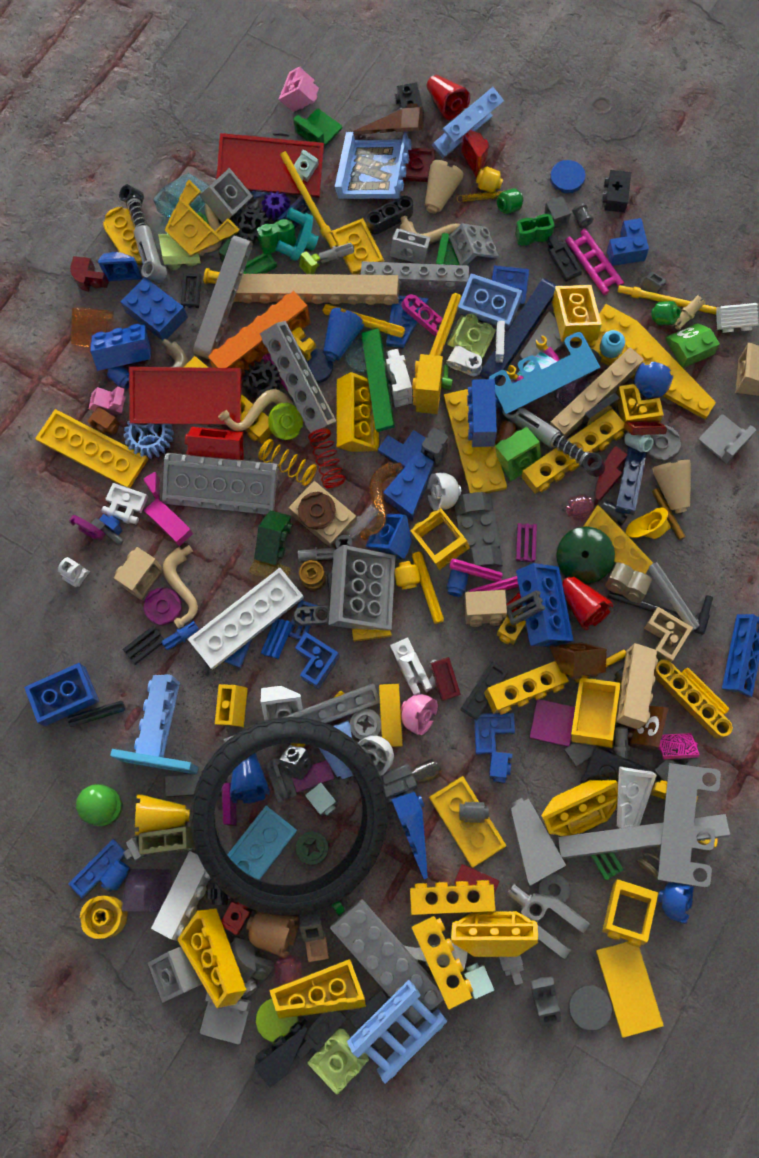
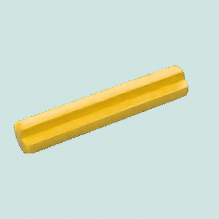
(706, 691)

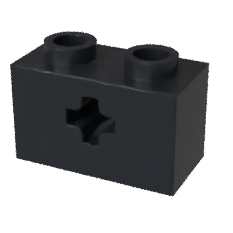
(617, 191)

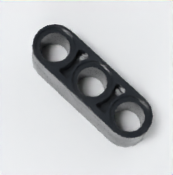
(393, 208)

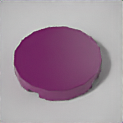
(87, 528)
(162, 606)

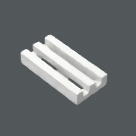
(500, 341)

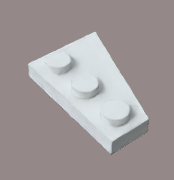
(633, 795)

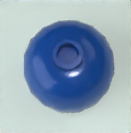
(653, 379)
(676, 900)

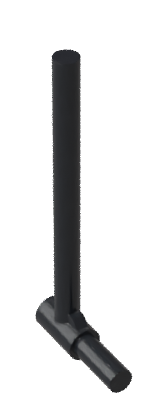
(702, 618)

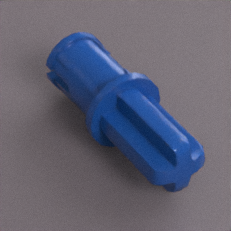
(179, 636)

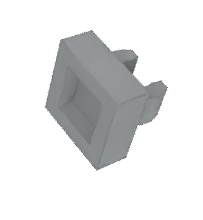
(133, 851)

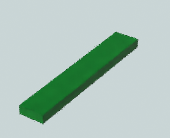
(378, 380)

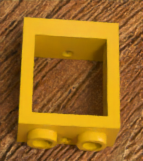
(452, 551)
(635, 892)

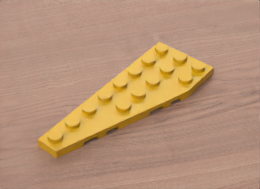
(684, 388)

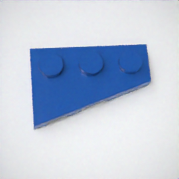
(401, 318)

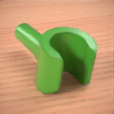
(446, 382)

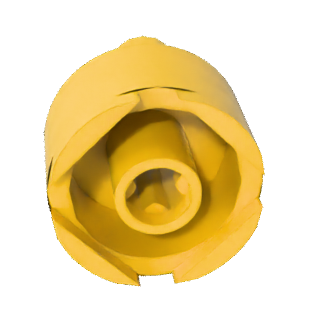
(92, 920)

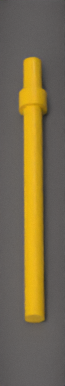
(324, 229)
(636, 292)

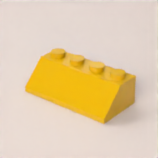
(355, 415)

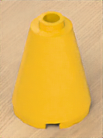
(158, 814)

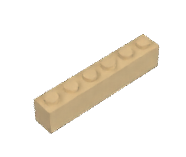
(597, 391)

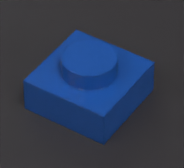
(112, 523)

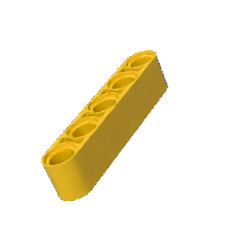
(702, 702)

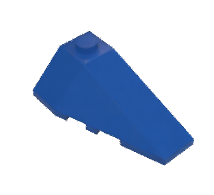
(411, 818)

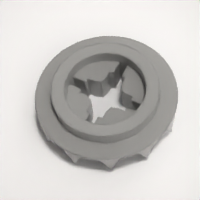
(360, 717)

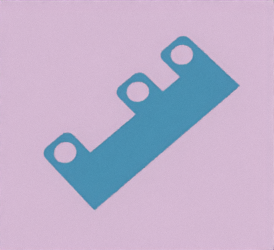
(545, 380)

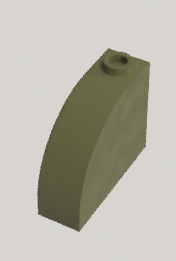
(167, 841)

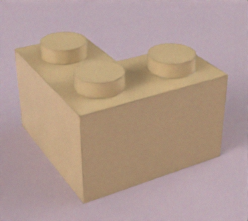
(670, 630)

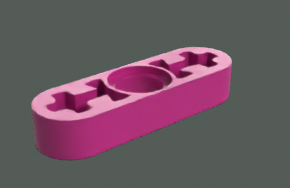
(416, 315)

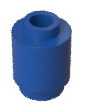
(119, 376)
(457, 583)
(114, 876)

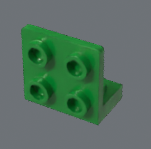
(317, 127)

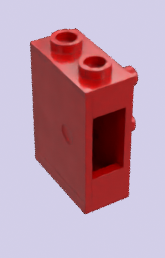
(215, 443)

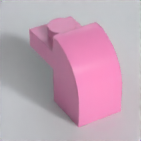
(109, 401)

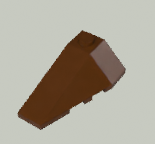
(400, 121)

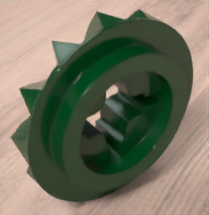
(309, 838)

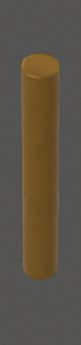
(671, 519)

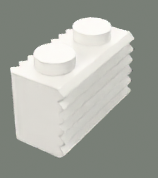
(737, 316)

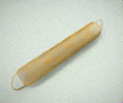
(485, 195)

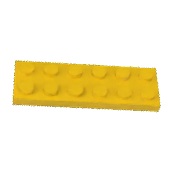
(91, 449)
(479, 464)

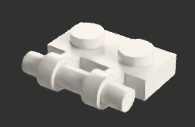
(126, 498)

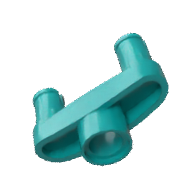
(305, 238)

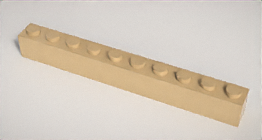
(319, 288)

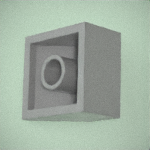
(226, 195)
(173, 974)

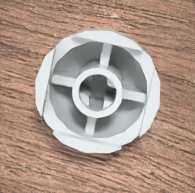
(444, 491)
(379, 751)

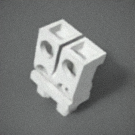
(399, 378)

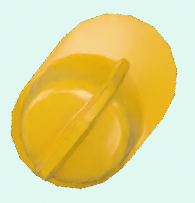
(649, 525)

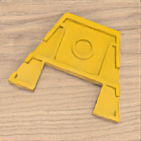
(190, 229)

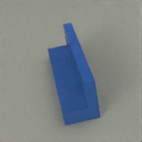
(740, 654)

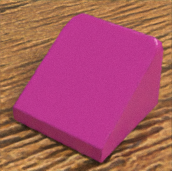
(153, 484)

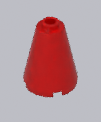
(448, 96)
(585, 603)

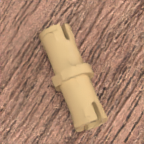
(688, 312)

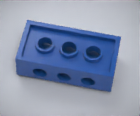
(553, 623)

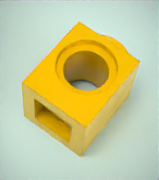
(506, 637)

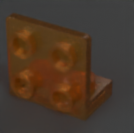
(87, 323)

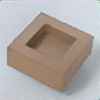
(317, 950)

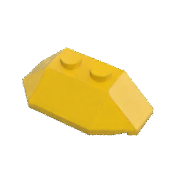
(581, 807)
(495, 934)

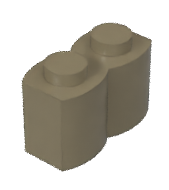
(628, 582)

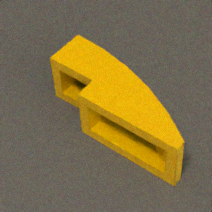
(391, 714)

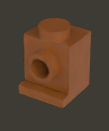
(103, 422)

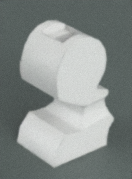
(72, 572)

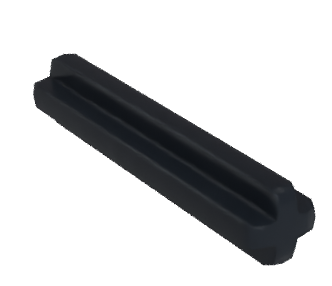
(97, 713)

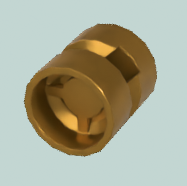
(312, 575)

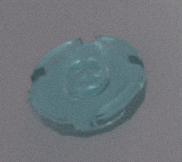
(355, 356)

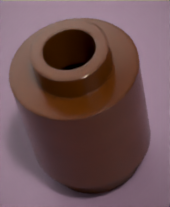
(505, 431)

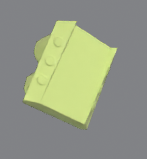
(174, 254)
(472, 335)
(336, 1062)

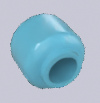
(612, 344)

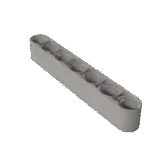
(222, 296)

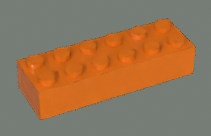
(248, 343)

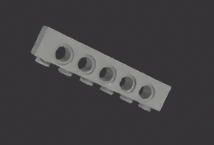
(422, 276)
(297, 367)

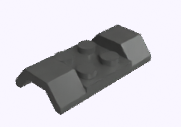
(479, 528)

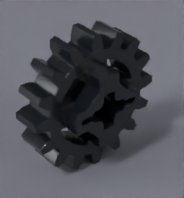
(249, 218)
(261, 371)

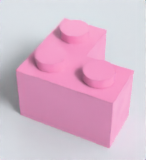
(298, 90)

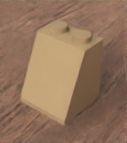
(748, 371)

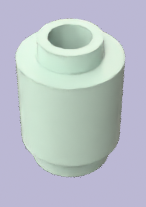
(639, 442)

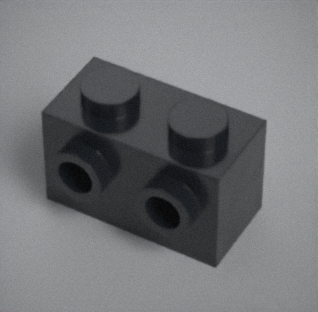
(408, 94)

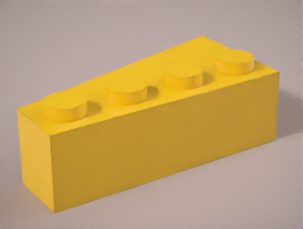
(212, 958)
(320, 992)

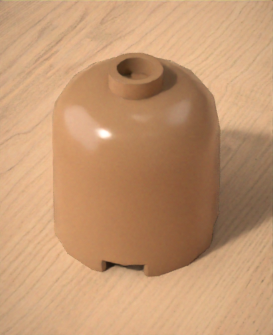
(273, 932)

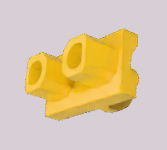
(305, 347)

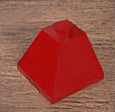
(475, 150)

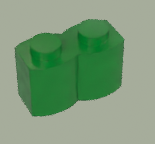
(534, 229)
(271, 234)

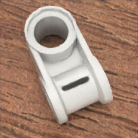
(465, 361)

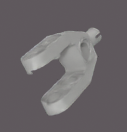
(545, 903)

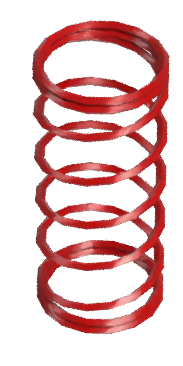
(328, 432)

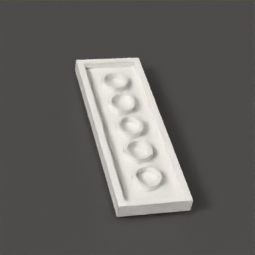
(246, 618)

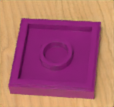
(552, 723)

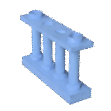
(470, 119)
(384, 1018)

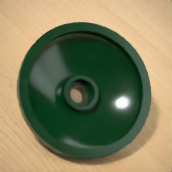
(600, 554)

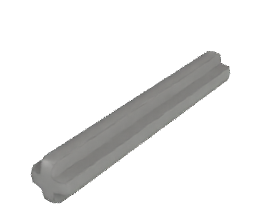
(673, 596)

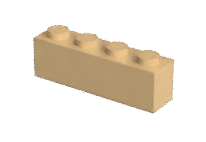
(637, 686)

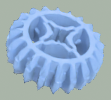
(149, 444)

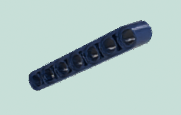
(521, 328)

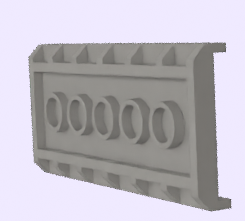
(219, 483)

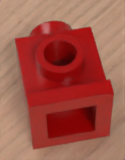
(232, 925)

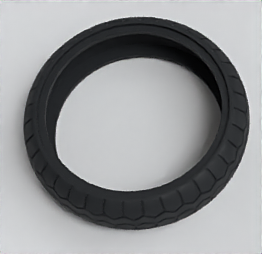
(303, 897)

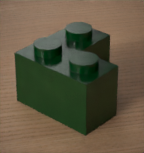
(271, 536)

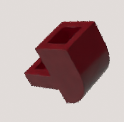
(85, 276)

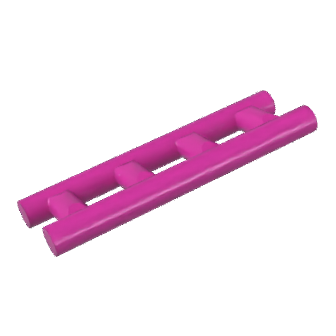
(596, 251)

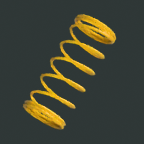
(312, 467)

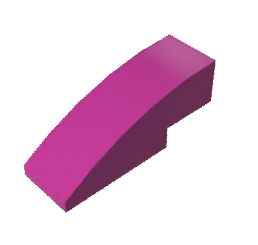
(168, 522)

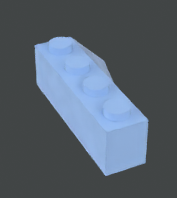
(157, 716)

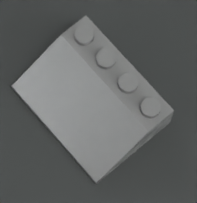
(362, 589)

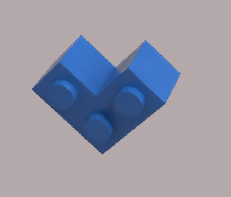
(631, 246)
(320, 658)

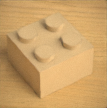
(138, 573)
(485, 607)

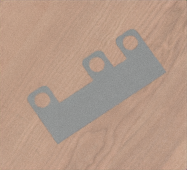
(679, 831)

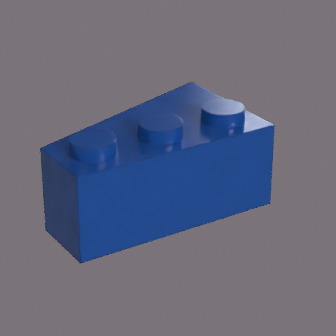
(409, 486)

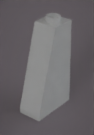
(535, 845)

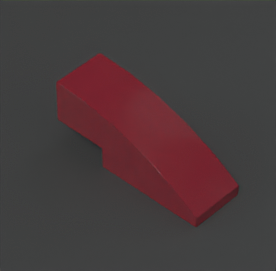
(610, 475)

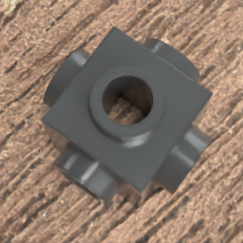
(296, 762)

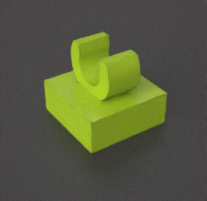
(309, 263)

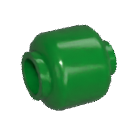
(510, 201)
(666, 313)

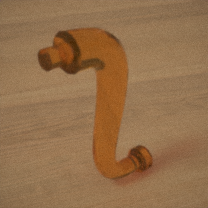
(380, 475)

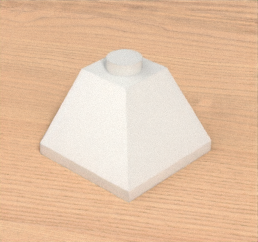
(279, 702)

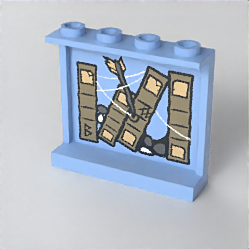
(372, 168)

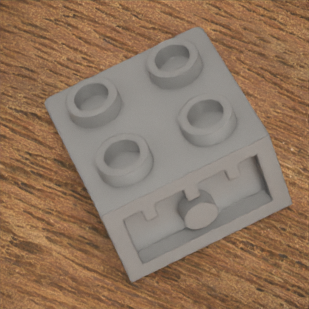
(472, 242)
(725, 438)
(225, 1022)

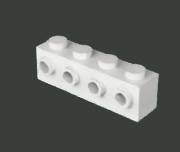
(182, 898)

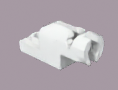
(410, 666)

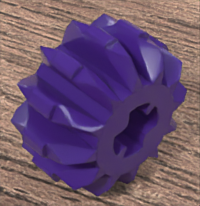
(275, 205)

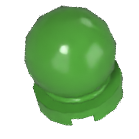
(99, 805)

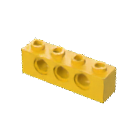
(496, 694)
(420, 905)
(452, 995)

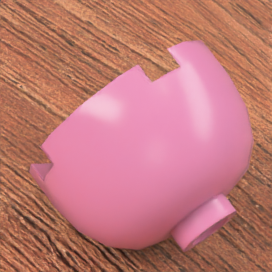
(417, 713)

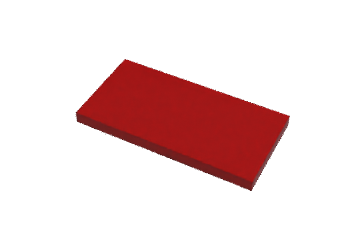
(260, 166)
(184, 395)

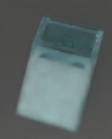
(169, 195)

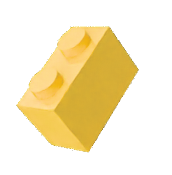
(231, 705)

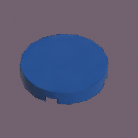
(567, 176)

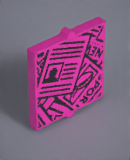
(678, 746)

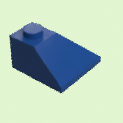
(119, 267)
(393, 537)

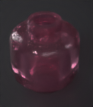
(580, 507)
(287, 970)

